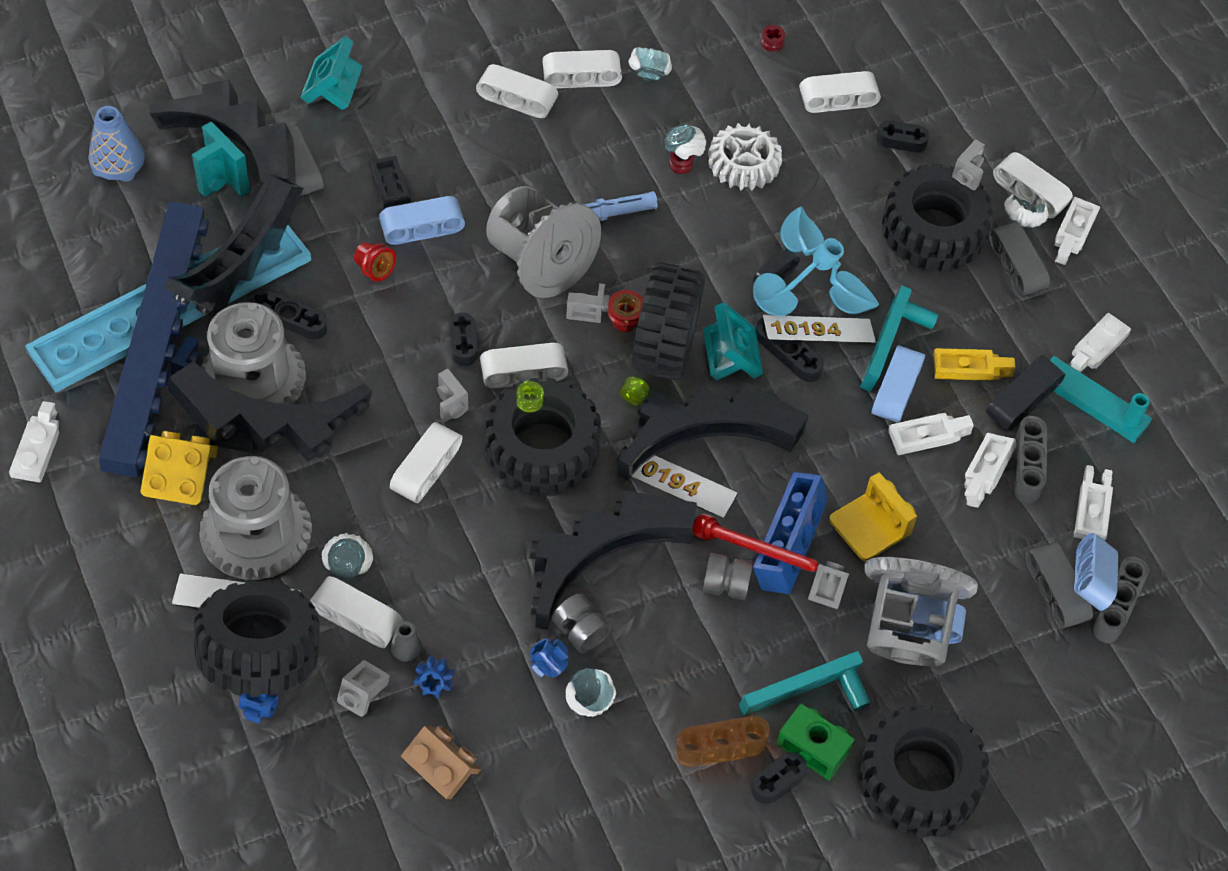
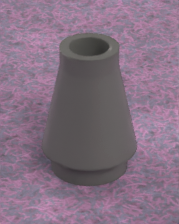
(405, 642)

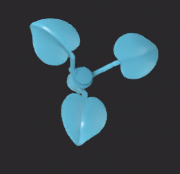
(800, 235)

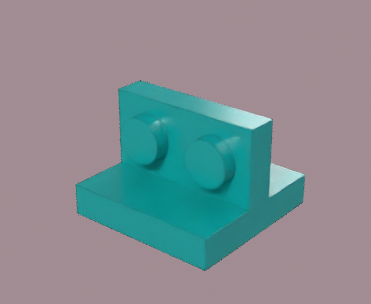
(333, 75)
(219, 164)
(731, 344)

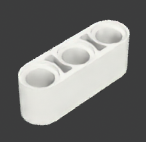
(582, 69)
(517, 91)
(839, 92)
(1032, 184)
(516, 364)
(426, 462)
(356, 611)

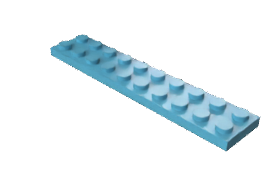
(106, 332)

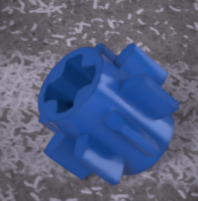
(549, 658)
(437, 680)
(258, 707)

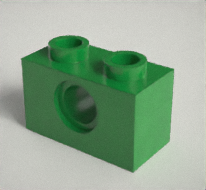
(821, 757)

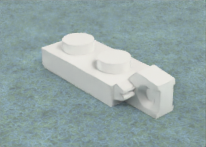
(1075, 228)
(1099, 343)
(928, 432)
(36, 445)
(987, 467)

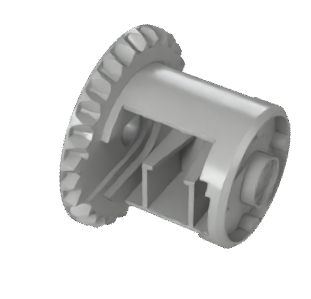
(538, 236)
(265, 350)
(247, 497)
(895, 609)

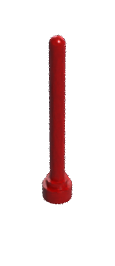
(708, 528)

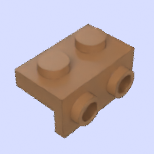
(440, 760)

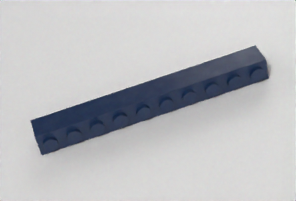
(152, 343)

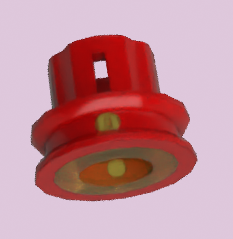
(375, 260)
(625, 319)

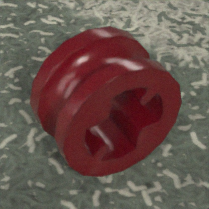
(772, 38)
(680, 167)

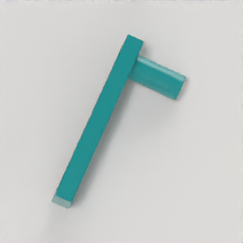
(899, 308)
(1102, 404)
(842, 668)

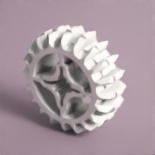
(744, 150)

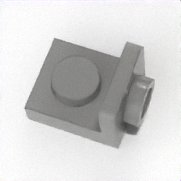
(968, 164)
(587, 307)
(453, 396)
(828, 585)
(361, 686)

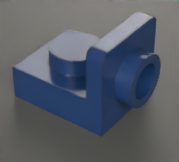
(186, 354)

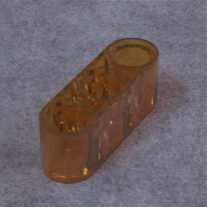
(711, 752)

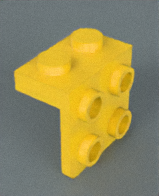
(176, 467)
(874, 519)

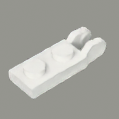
(1094, 505)

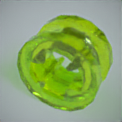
(529, 388)
(634, 390)

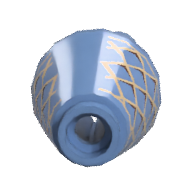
(114, 147)

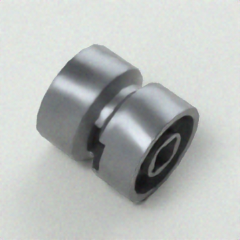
(727, 576)
(578, 620)

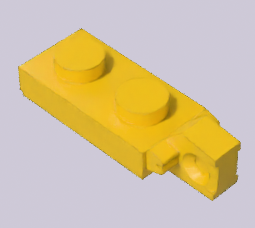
(971, 364)

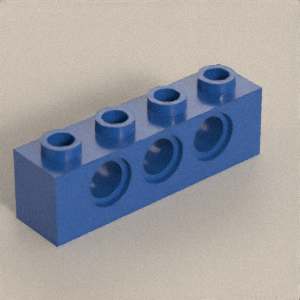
(792, 530)

